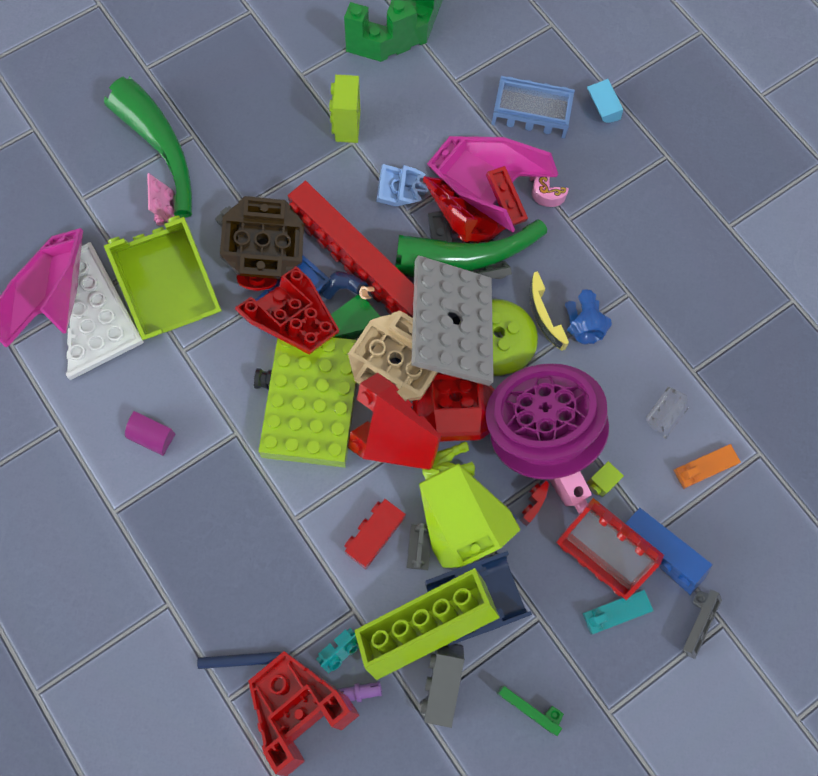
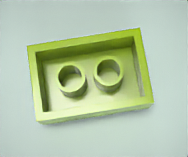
(345, 108)

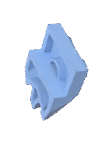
(400, 185)

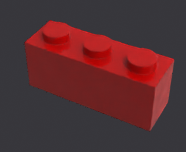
(374, 533)

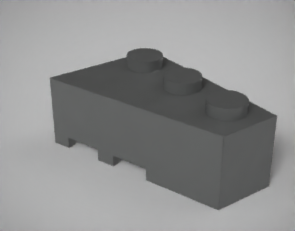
(443, 685)

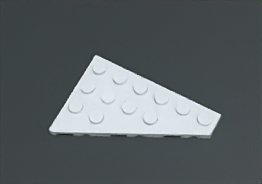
(98, 320)

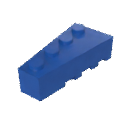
(679, 559)

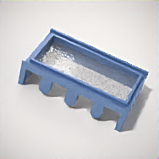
(533, 104)

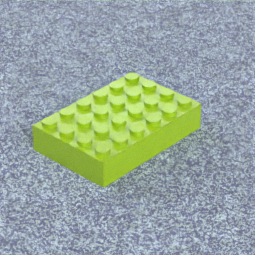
(310, 404)

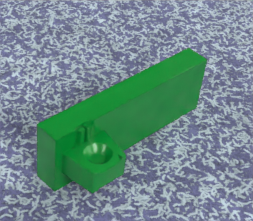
(549, 720)

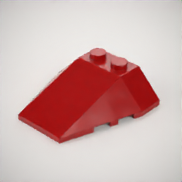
(463, 217)

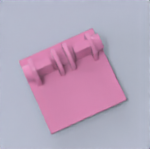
(160, 200)

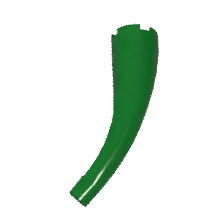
(144, 116)
(465, 255)

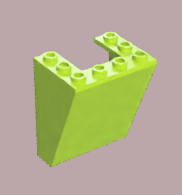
(163, 278)

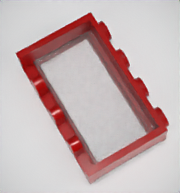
(610, 549)

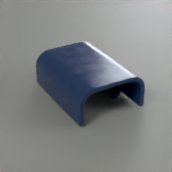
(500, 585)

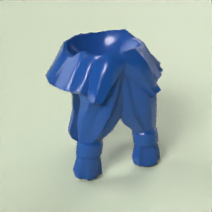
(590, 323)

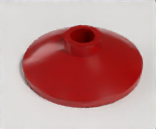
(256, 283)

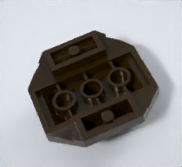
(262, 219)

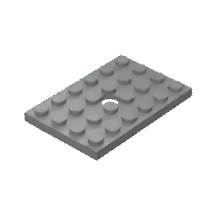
(437, 342)

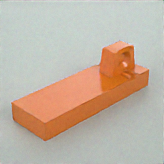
(707, 466)

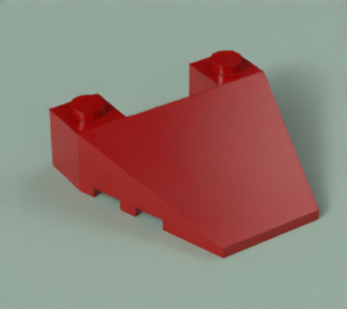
(395, 429)
(288, 703)

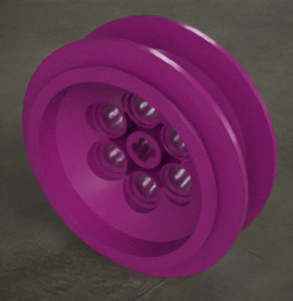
(548, 421)

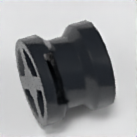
(262, 378)

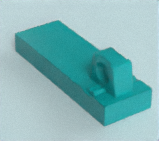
(617, 612)

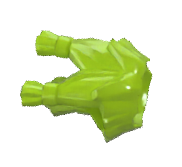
(443, 459)

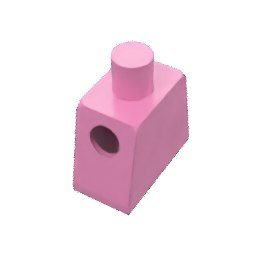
(568, 486)

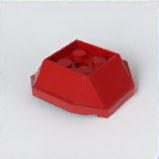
(455, 408)

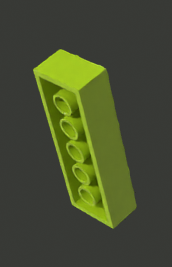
(425, 624)

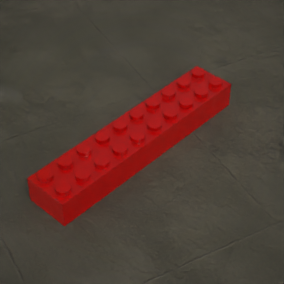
(352, 249)

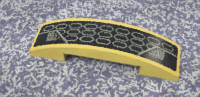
(554, 334)

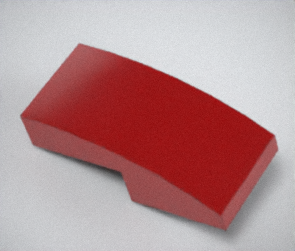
(537, 499)

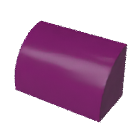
(149, 433)

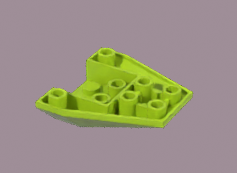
(464, 518)

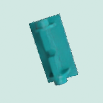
(331, 658)

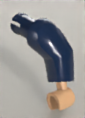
(344, 280)

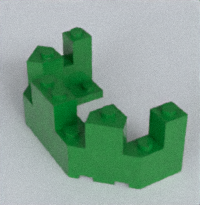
(407, 25)

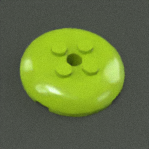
(518, 340)

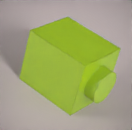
(604, 479)

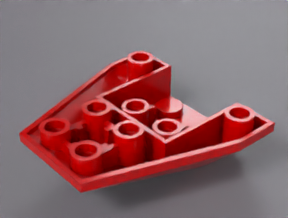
(292, 313)

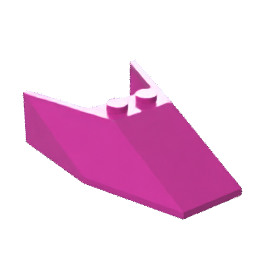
(466, 160)
(43, 286)

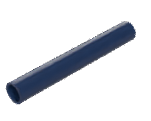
(236, 660)

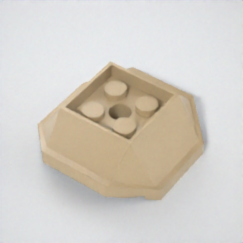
(379, 343)

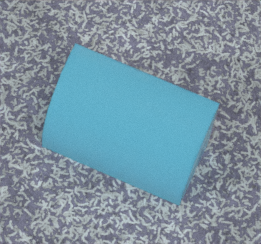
(606, 101)

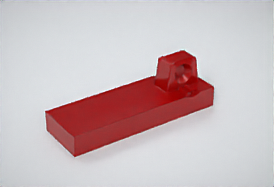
(506, 194)

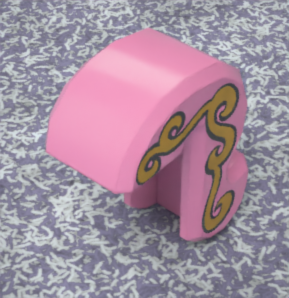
(545, 195)

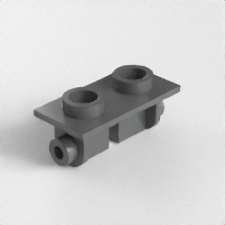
(419, 547)

